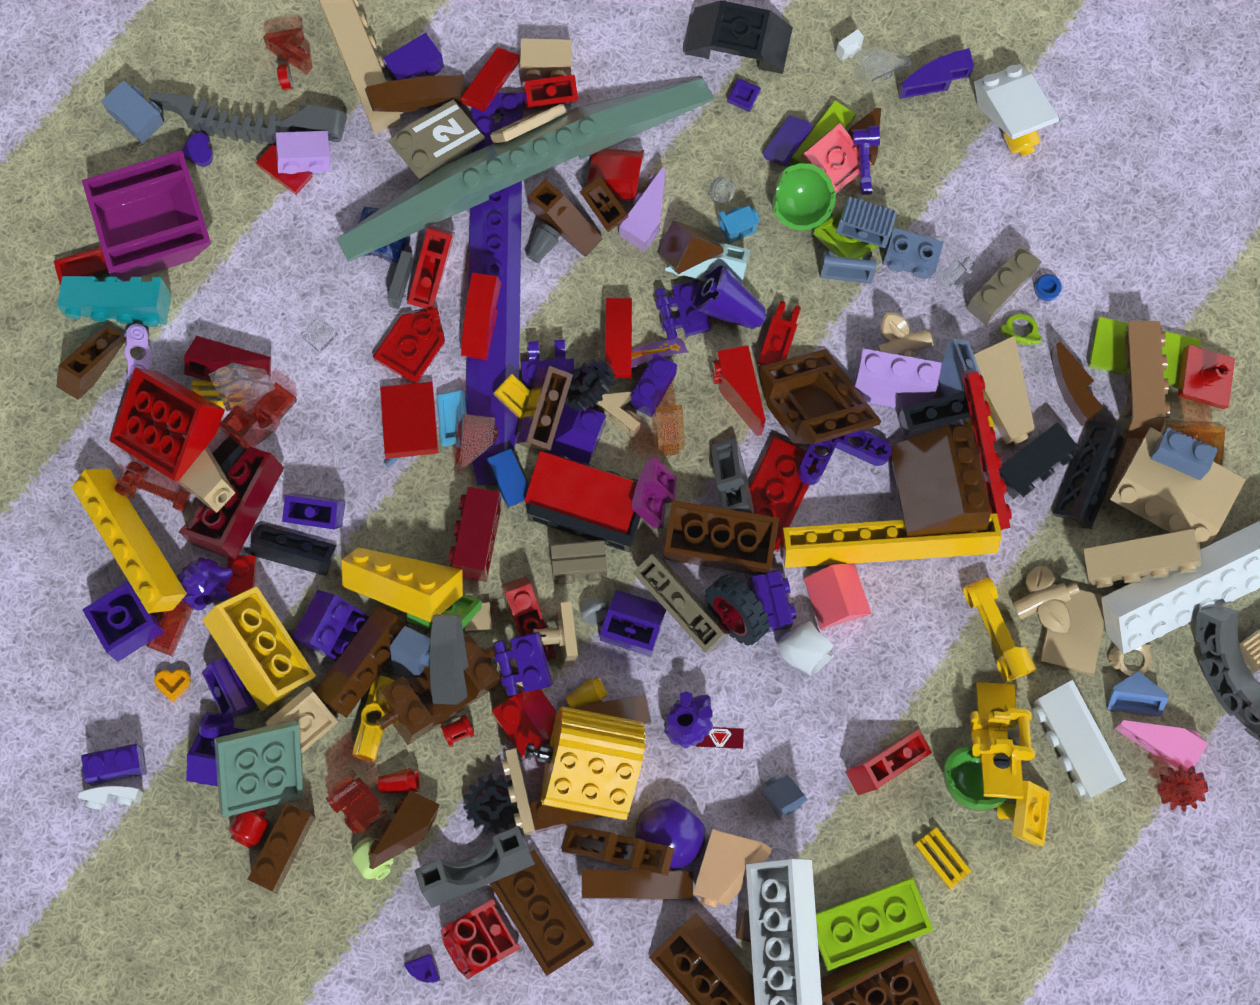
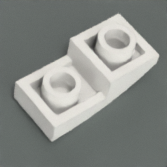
(103, 796)

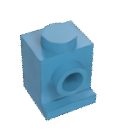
(738, 223)

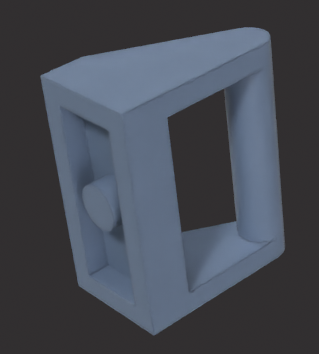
(848, 268)

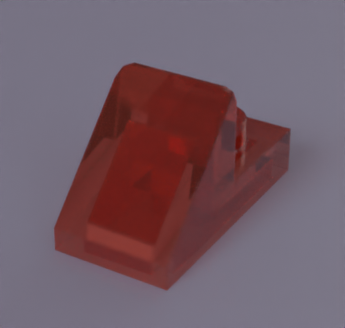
(287, 46)

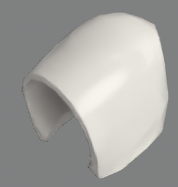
(805, 648)

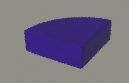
(423, 969)

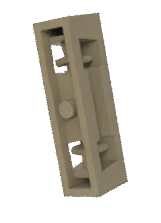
(681, 603)

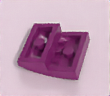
(652, 491)

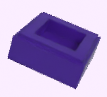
(743, 95)

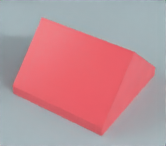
(837, 595)

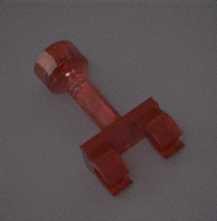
(138, 481)

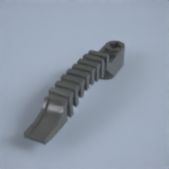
(207, 120)

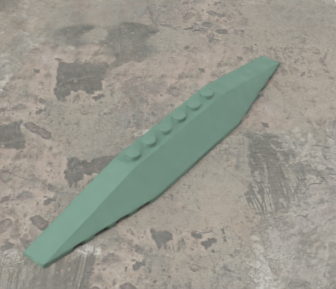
(502, 164)

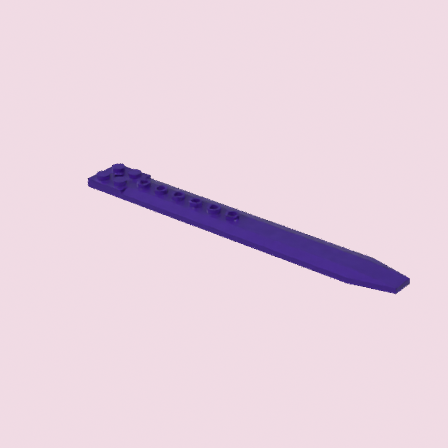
(497, 252)

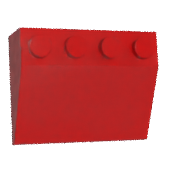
(164, 423)

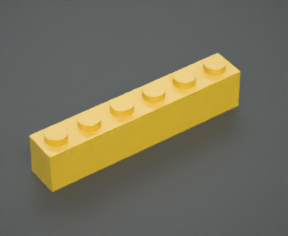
(129, 541)

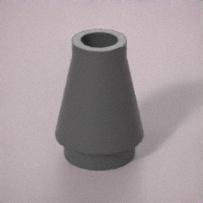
(543, 242)

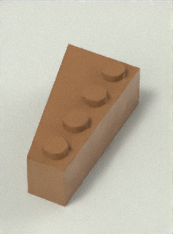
(1145, 377)

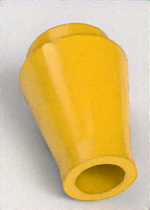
(588, 693)

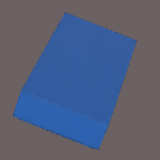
(508, 477)

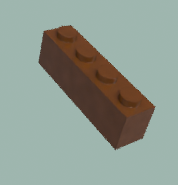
(360, 662)

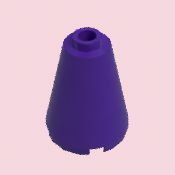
(728, 299)

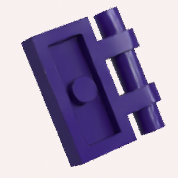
(689, 320)
(530, 661)

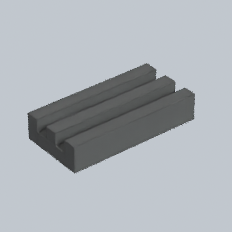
(400, 280)

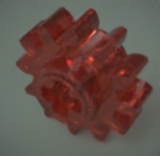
(1182, 787)

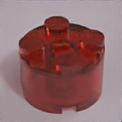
(356, 803)

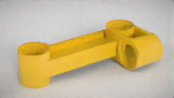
(1013, 660)

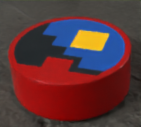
(285, 77)

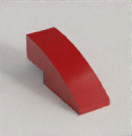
(480, 316)
(619, 336)

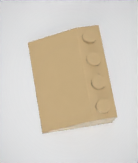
(1174, 498)

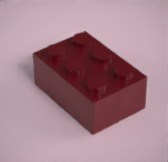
(476, 533)

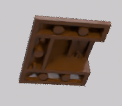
(814, 398)

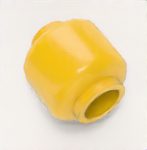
(1023, 144)

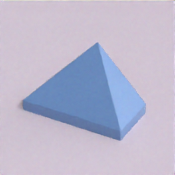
(1138, 696)

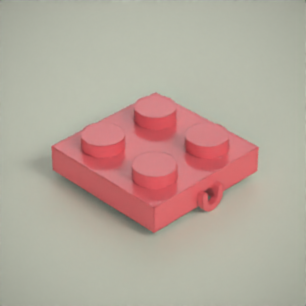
(835, 156)

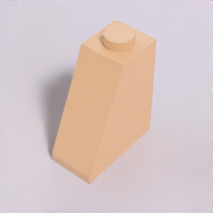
(724, 867)

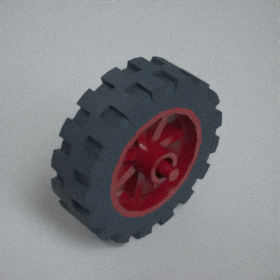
(737, 609)

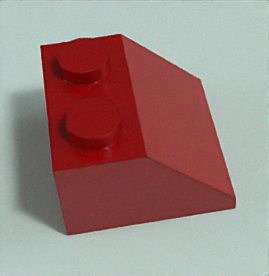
(526, 719)

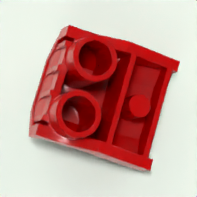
(619, 171)
(485, 937)

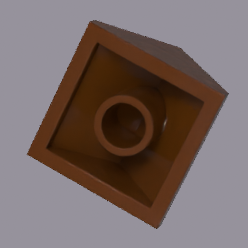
(687, 247)

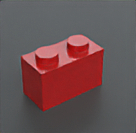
(549, 91)

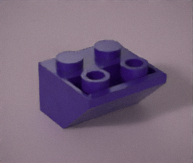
(633, 623)
(329, 625)

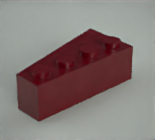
(227, 530)

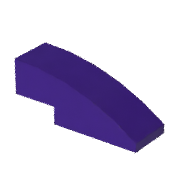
(938, 74)

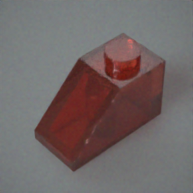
(472, 438)

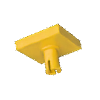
(1028, 814)

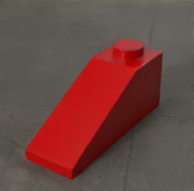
(430, 267)
(888, 762)

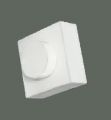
(850, 45)

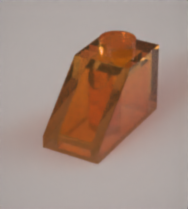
(669, 429)

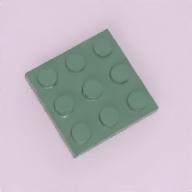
(259, 768)

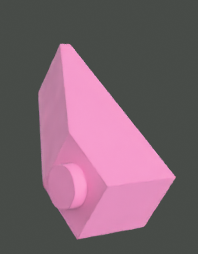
(1166, 742)

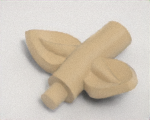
(899, 339)
(1047, 600)

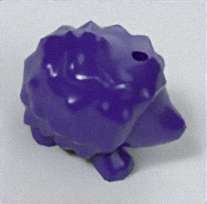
(204, 583)
(689, 720)

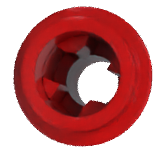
(399, 782)

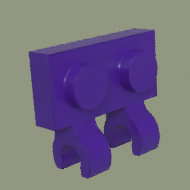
(530, 367)

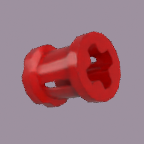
(457, 730)

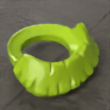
(1032, 338)

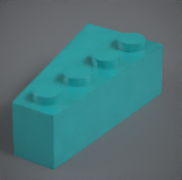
(115, 299)

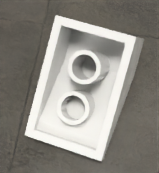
(1014, 101)

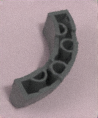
(1226, 667)

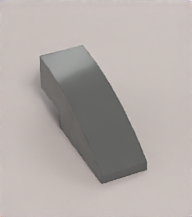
(731, 476)
(447, 660)

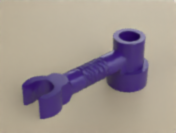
(866, 138)

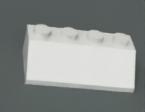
(1078, 741)

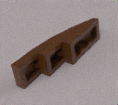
(416, 92)
(618, 850)
(636, 885)

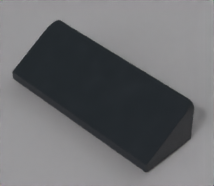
(292, 549)

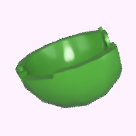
(803, 197)
(964, 781)

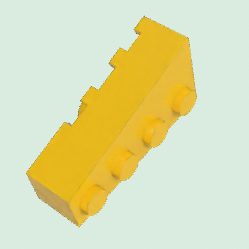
(403, 582)

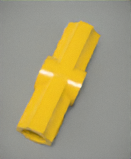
(370, 735)

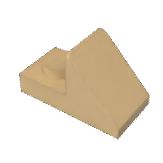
(613, 406)

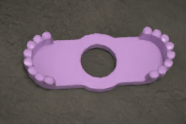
(136, 336)

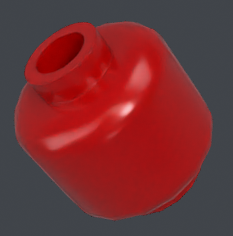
(249, 827)

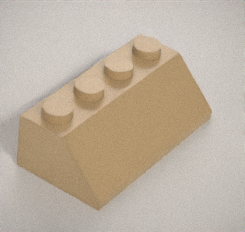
(1143, 557)

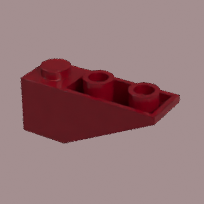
(209, 355)

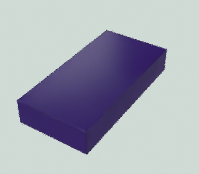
(787, 140)

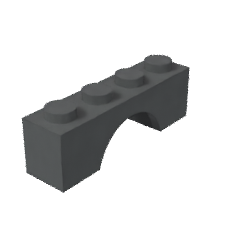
(448, 880)

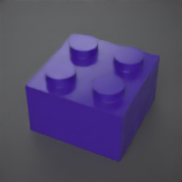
(122, 622)

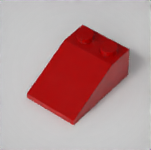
(738, 385)

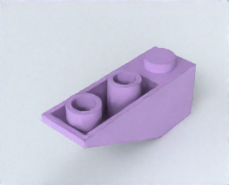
(645, 216)

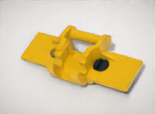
(990, 740)

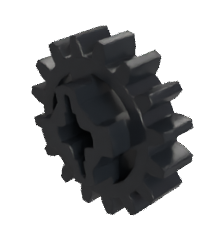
(589, 384)
(480, 805)

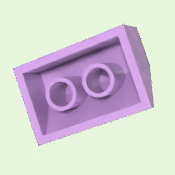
(896, 378)

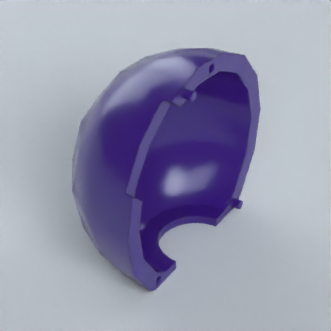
(675, 826)

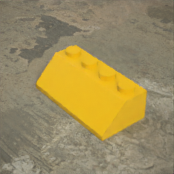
(258, 648)

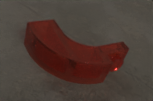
(260, 421)

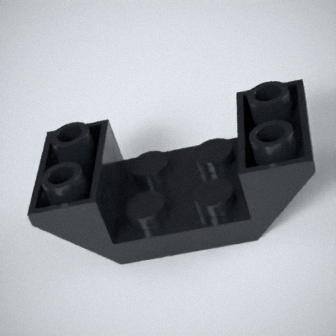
(740, 32)

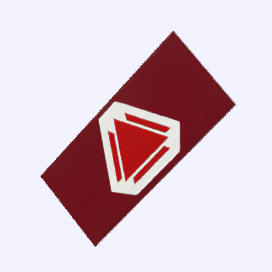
(724, 738)

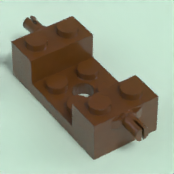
(411, 706)

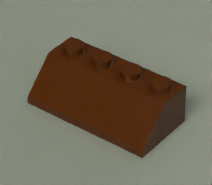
(720, 538)
(703, 967)

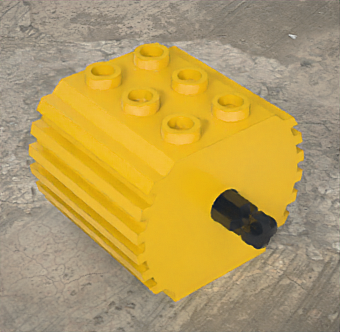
(591, 763)

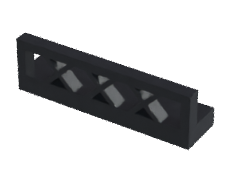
(1097, 473)

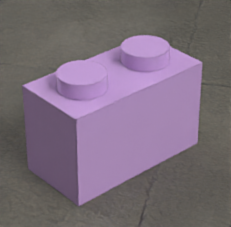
(302, 152)

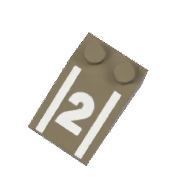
(436, 139)

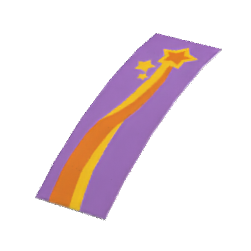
(663, 348)

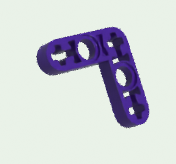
(842, 444)

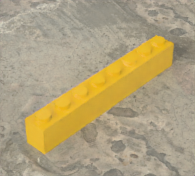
(880, 542)

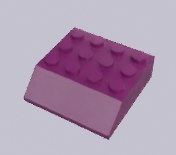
(147, 216)

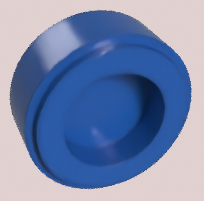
(1047, 287)

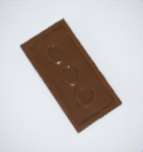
(542, 916)

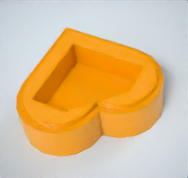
(172, 683)

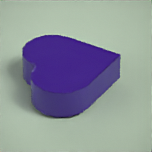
(198, 150)
(213, 725)

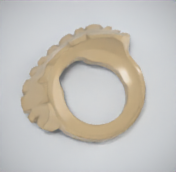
(1116, 659)

